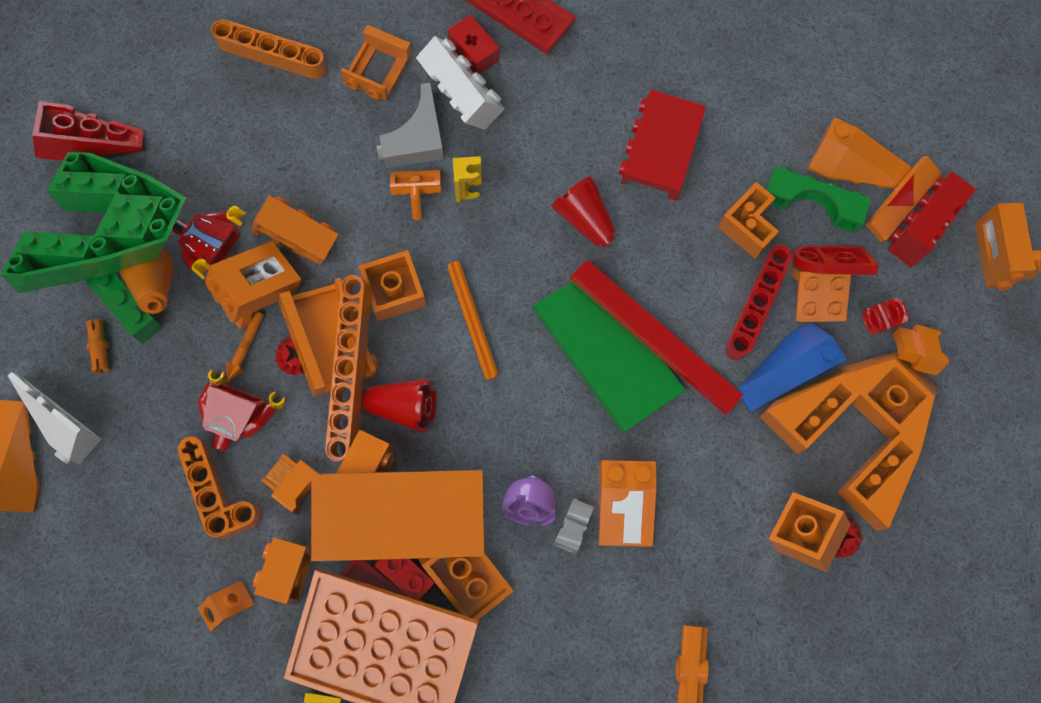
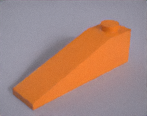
(856, 157)
(17, 472)

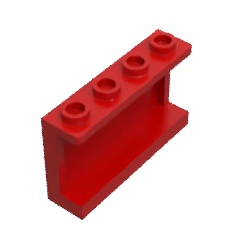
(662, 142)

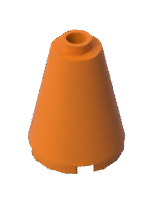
(150, 282)

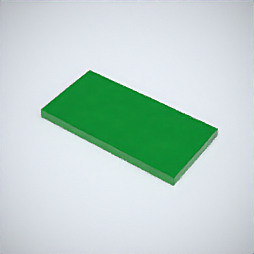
(608, 357)

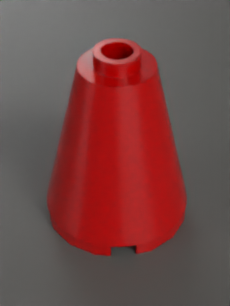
(586, 212)
(403, 403)

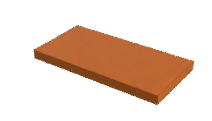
(397, 515)

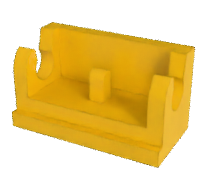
(466, 173)

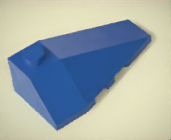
(794, 362)

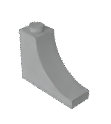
(417, 139)

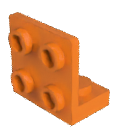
(821, 296)

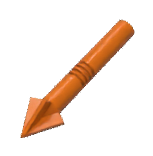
(234, 367)

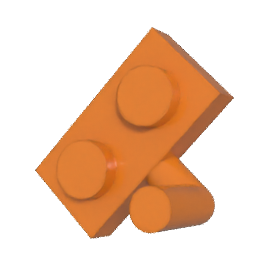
(415, 184)

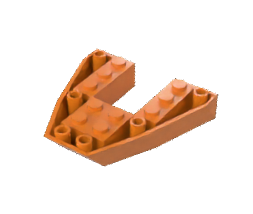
(891, 399)

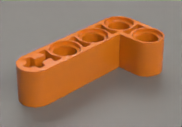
(212, 485)

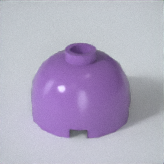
(530, 500)

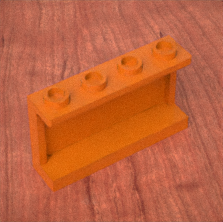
(313, 327)

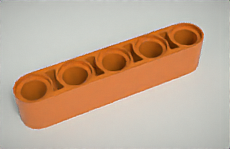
(233, 36)

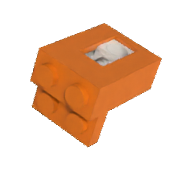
(1006, 247)
(245, 285)

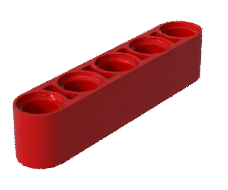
(766, 294)

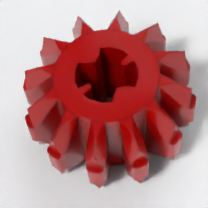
(885, 316)

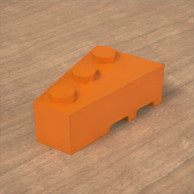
(294, 229)

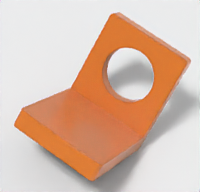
(225, 604)

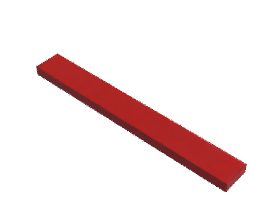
(656, 337)

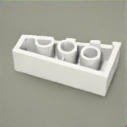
(460, 84)

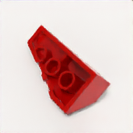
(64, 130)

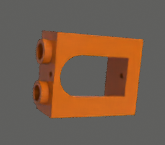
(388, 44)

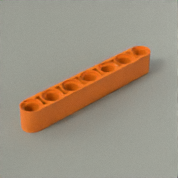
(344, 355)

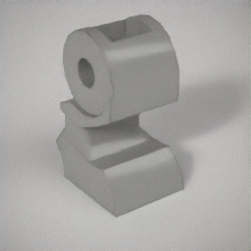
(574, 526)

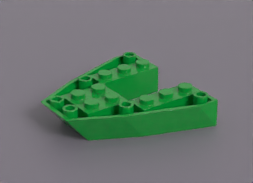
(132, 231)

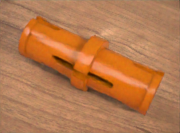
(97, 346)

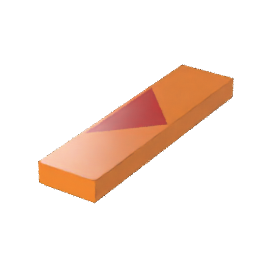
(903, 198)

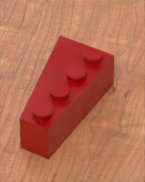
(931, 220)

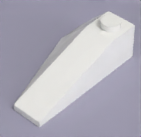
(59, 428)

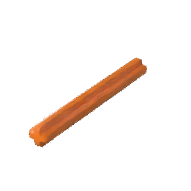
(472, 320)

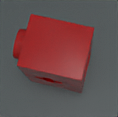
(474, 44)
(406, 577)

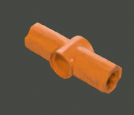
(692, 665)

